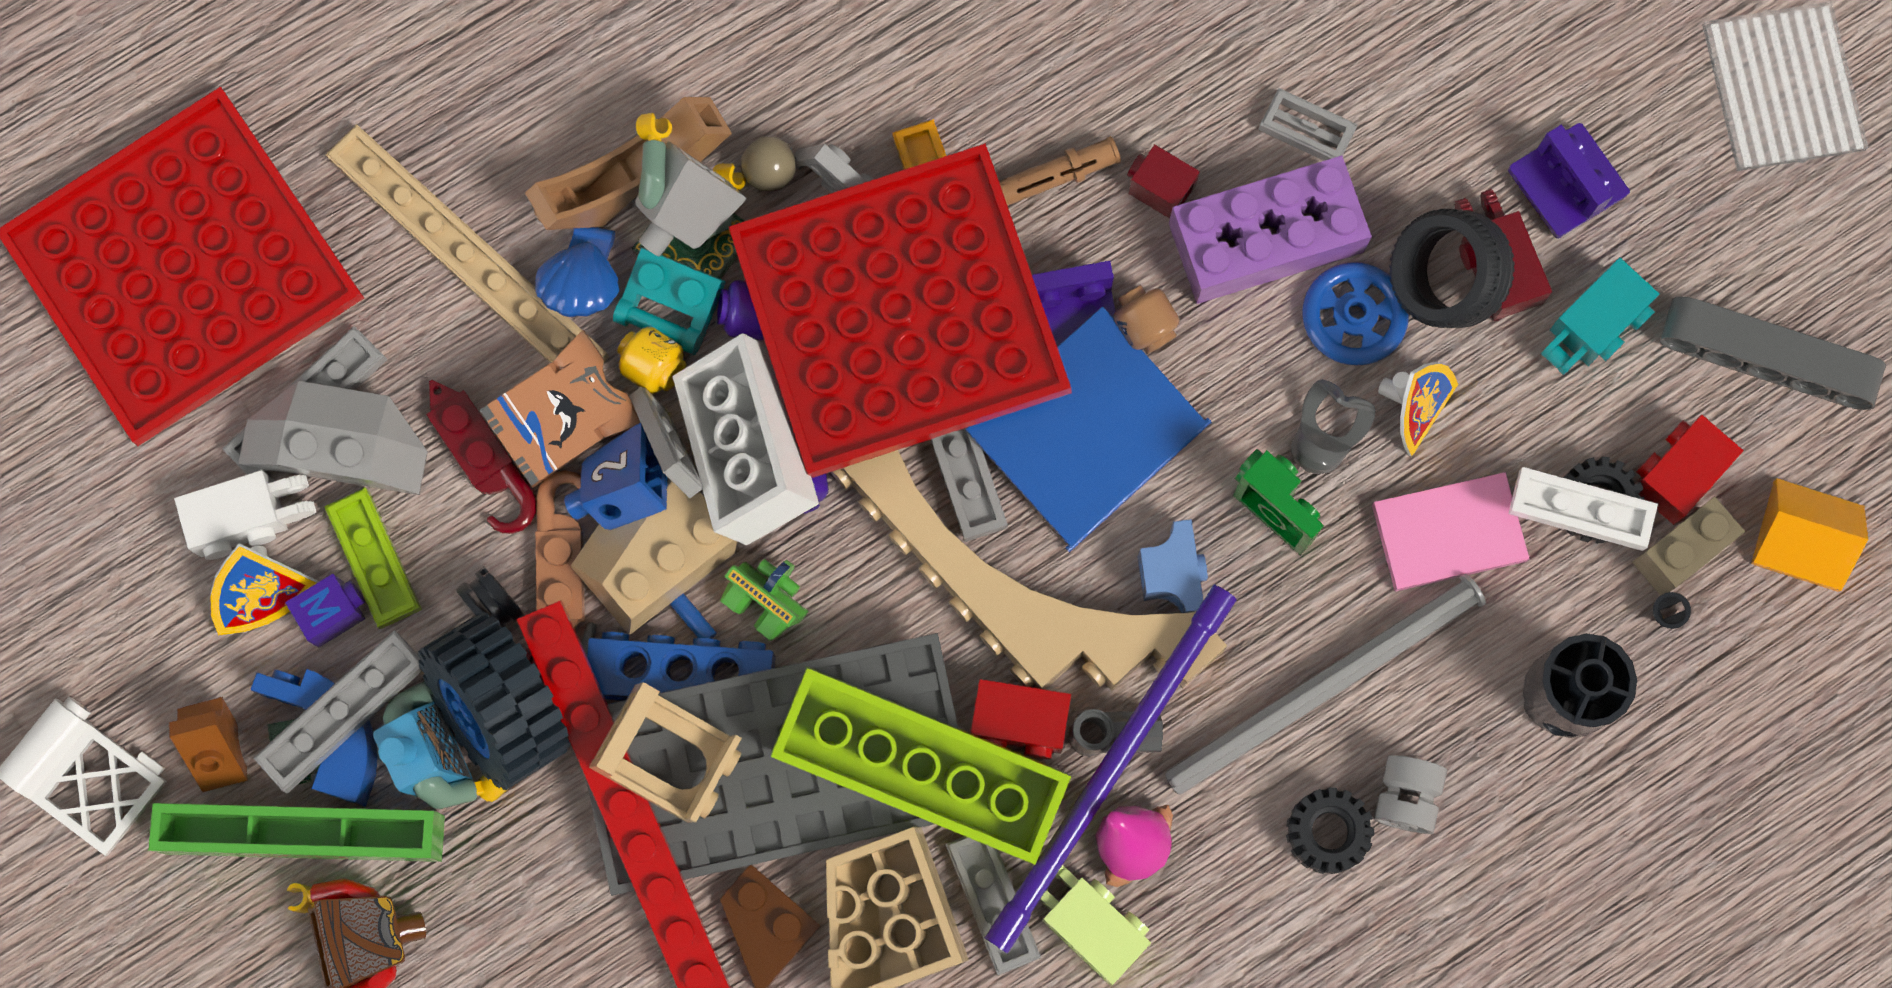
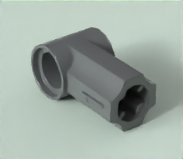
(1111, 725)

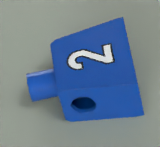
(620, 482)

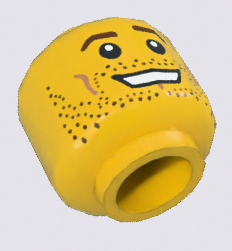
(650, 359)

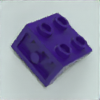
(1074, 296)

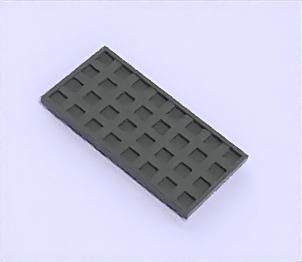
(765, 804)

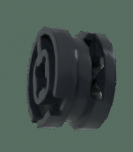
(492, 596)

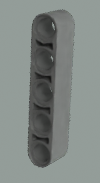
(1773, 353)

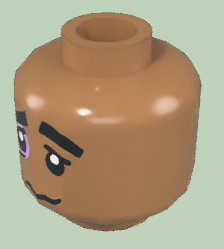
(1146, 318)

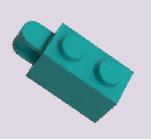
(1599, 317)

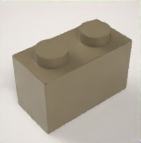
(1688, 546)

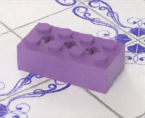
(1273, 202)

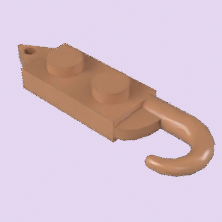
(557, 546)

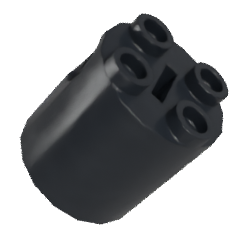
(1579, 686)

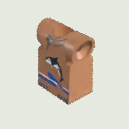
(560, 412)

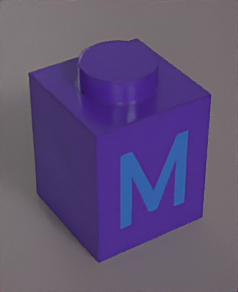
(327, 609)

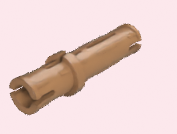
(1070, 167)

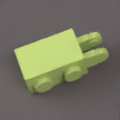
(1095, 927)

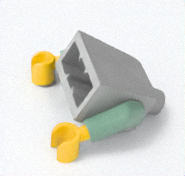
(681, 192)

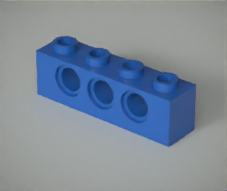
(612, 652)

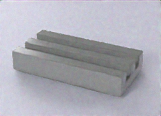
(1300, 141)

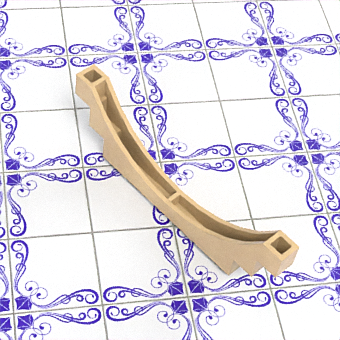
(1030, 628)

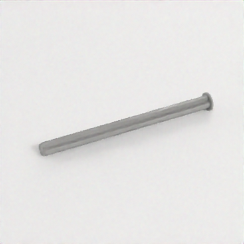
(1325, 685)

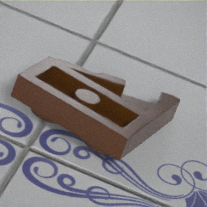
(765, 925)

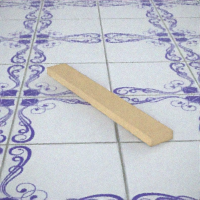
(453, 243)

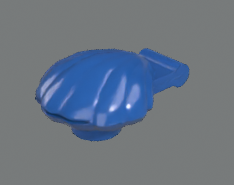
(579, 277)

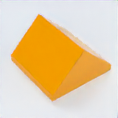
(1810, 535)

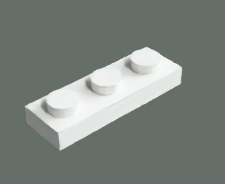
(1583, 509)

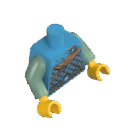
(425, 754)

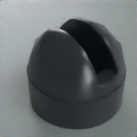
(1666, 601)

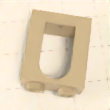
(715, 745)

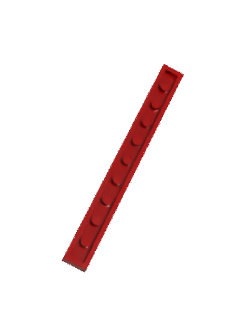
(626, 814)

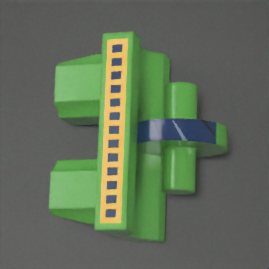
(749, 585)

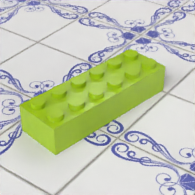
(920, 765)

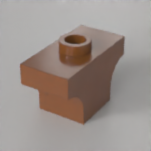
(209, 744)

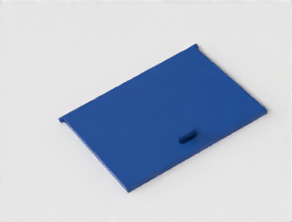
(1098, 444)

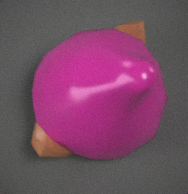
(1134, 842)

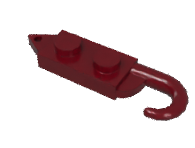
(479, 453)

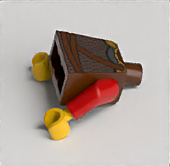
(356, 932)

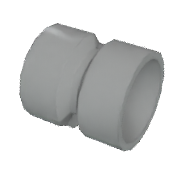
(1416, 779)

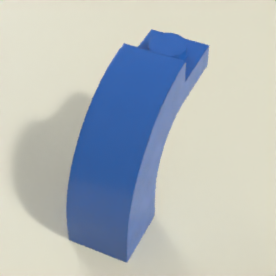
(353, 765)

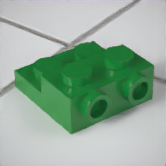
(1268, 491)

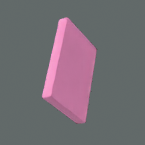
(1449, 532)

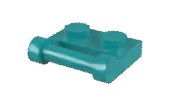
(675, 287)

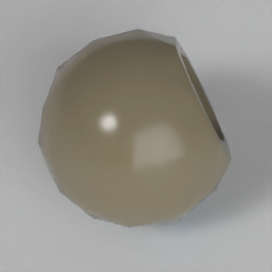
(768, 164)

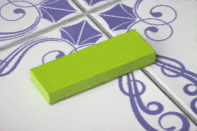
(373, 558)

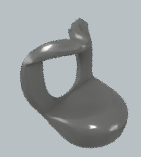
(1314, 448)

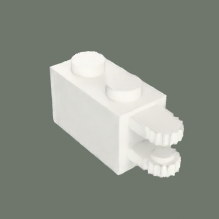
(239, 513)

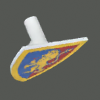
(1422, 399)
(253, 590)

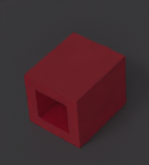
(1161, 180)

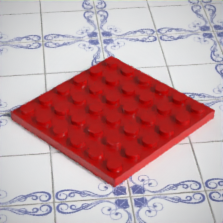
(179, 266)
(899, 311)

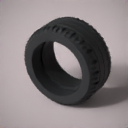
(1411, 259)

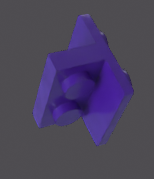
(1568, 179)

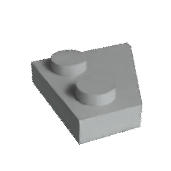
(831, 166)

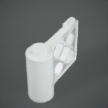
(50, 753)

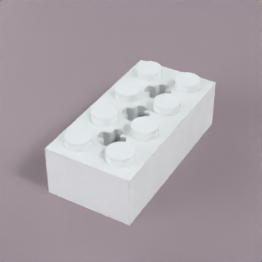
(743, 441)

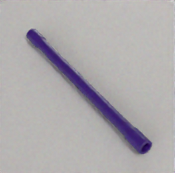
(1018, 911)

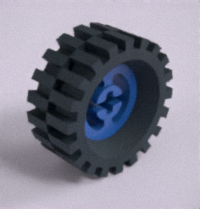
(494, 700)

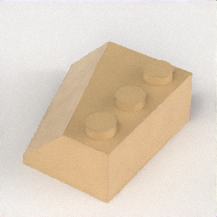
(652, 560)
(889, 915)

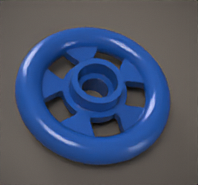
(1329, 339)

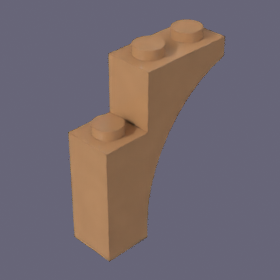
(608, 184)

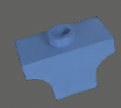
(1174, 569)

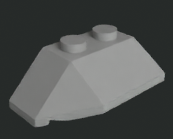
(336, 438)

